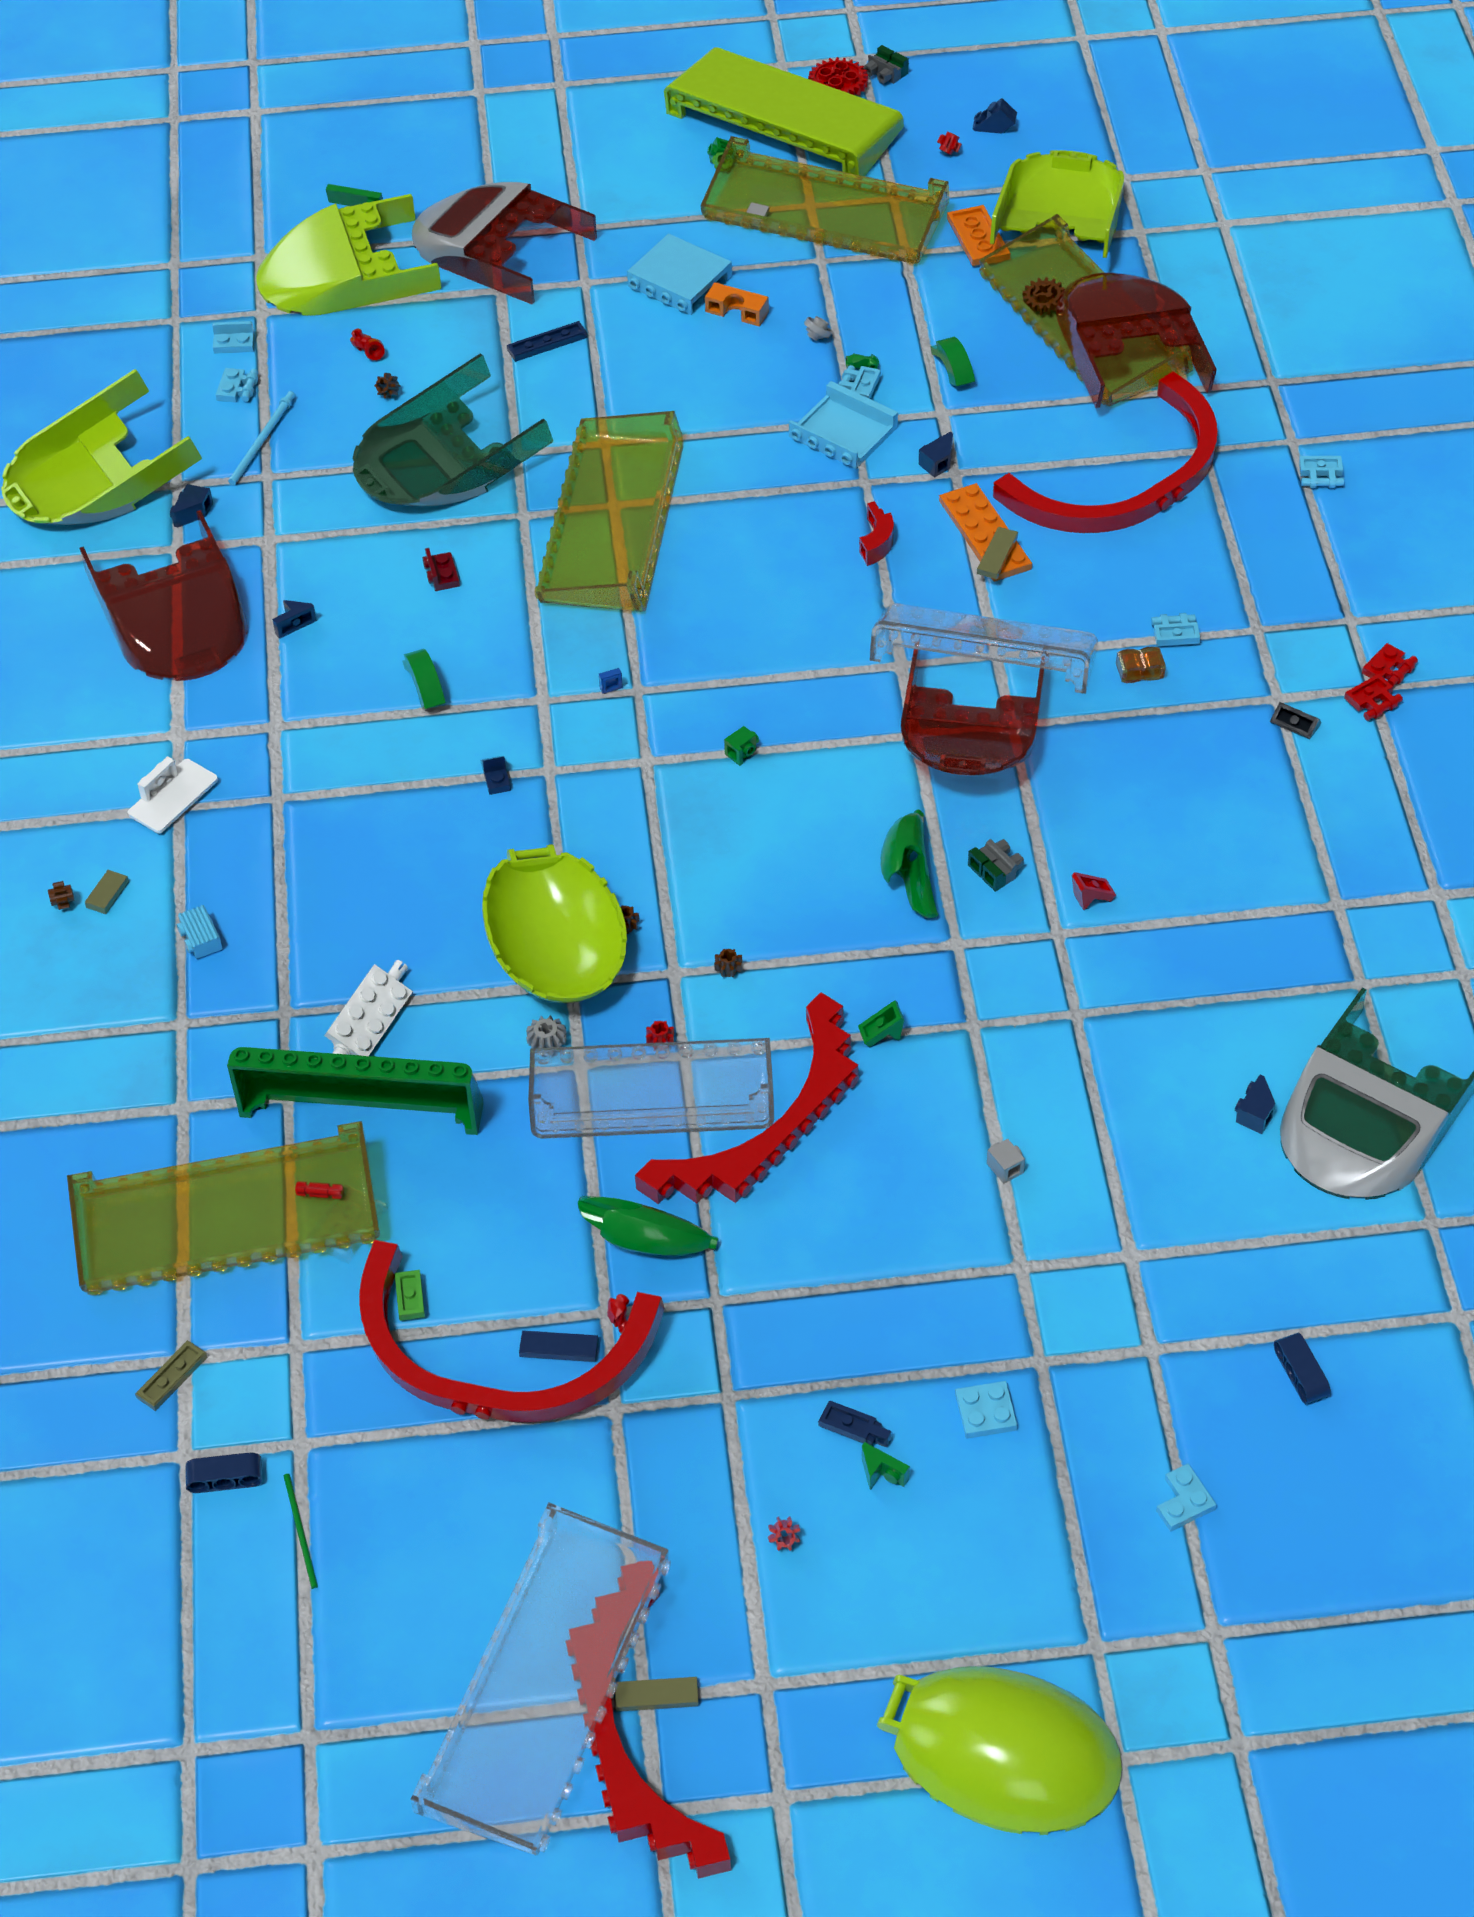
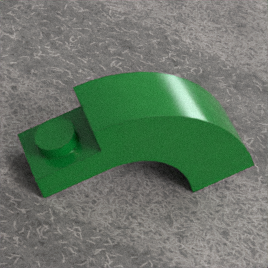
(955, 360)

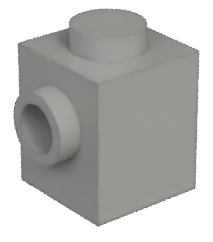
(1005, 1160)

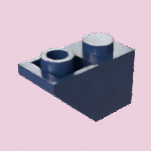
(995, 118)
(937, 455)
(189, 501)
(1257, 1107)

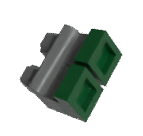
(887, 65)
(994, 864)

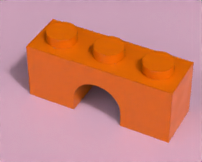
(725, 298)

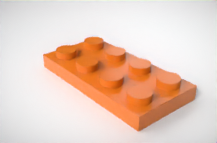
(974, 231)

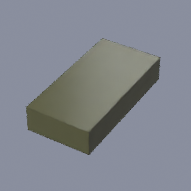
(106, 891)

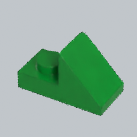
(883, 1023)
(879, 1463)

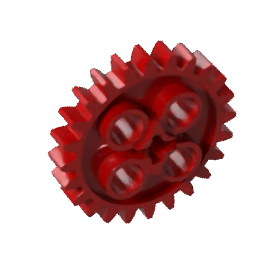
(841, 75)

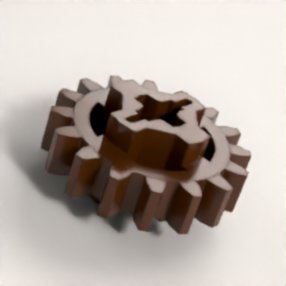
(1043, 295)

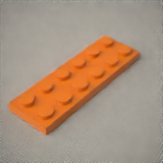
(978, 523)

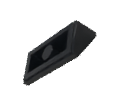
(1295, 720)

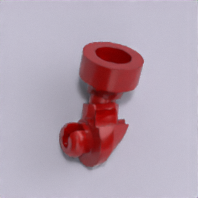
(373, 348)
(617, 1311)

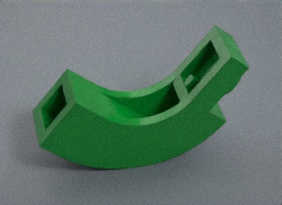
(425, 678)

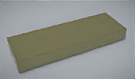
(997, 552)
(171, 1375)
(656, 1694)

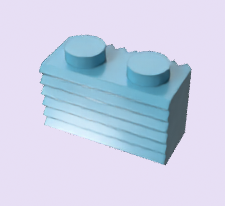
(199, 932)

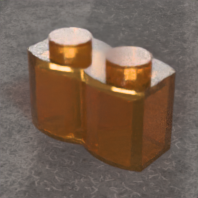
(1140, 664)

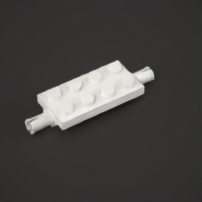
(369, 1011)

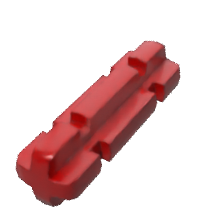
(321, 1190)

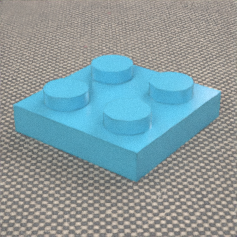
(985, 1409)

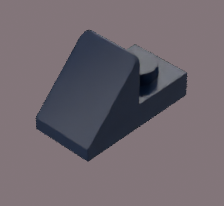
(295, 617)
(496, 775)

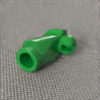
(860, 360)

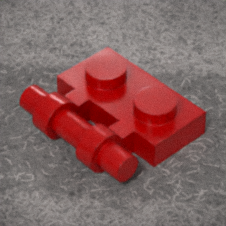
(1386, 661)
(1369, 692)

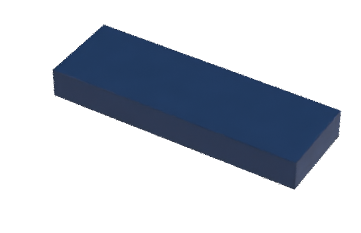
(558, 1346)

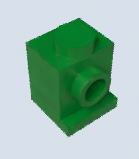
(740, 744)

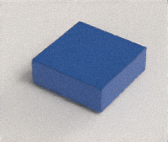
(610, 680)

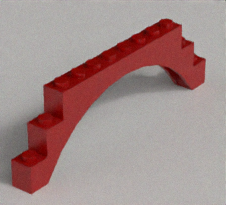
(740, 1167)
(641, 1812)

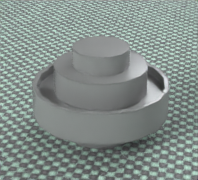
(817, 328)

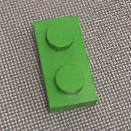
(409, 1295)

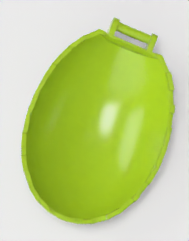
(554, 924)
(1005, 1748)

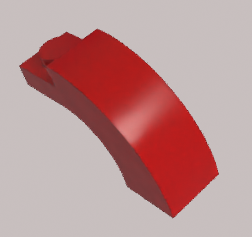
(879, 542)

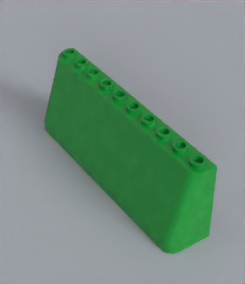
(354, 1081)

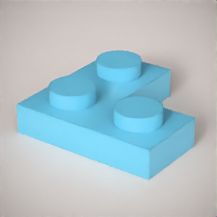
(1190, 1501)

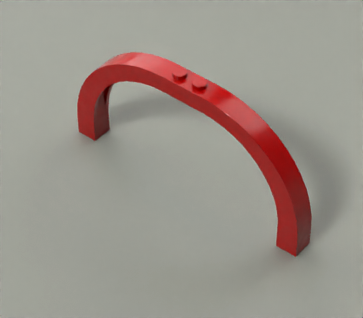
(1126, 513)
(490, 1402)

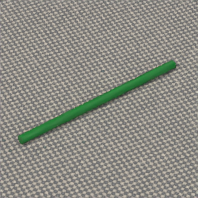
(300, 1531)

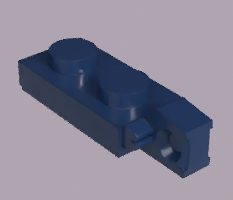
(854, 1424)

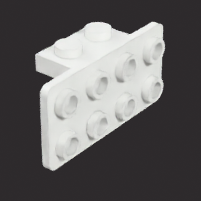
(170, 792)

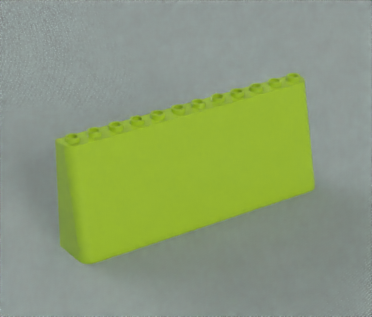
(786, 108)

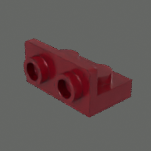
(441, 570)

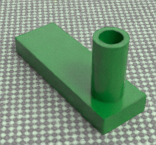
(350, 196)

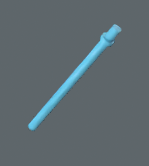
(285, 403)

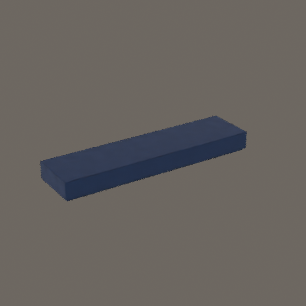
(546, 341)

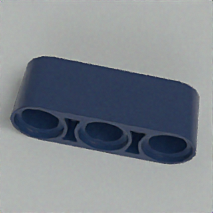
(1302, 1368)
(223, 1472)

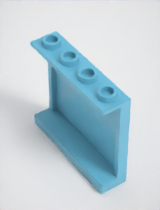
(677, 272)
(845, 425)

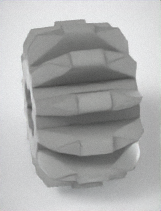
(546, 1033)

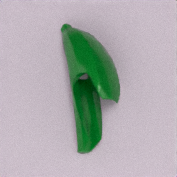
(901, 840)
(644, 1227)

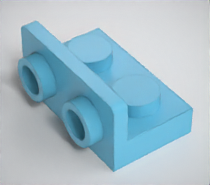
(233, 337)

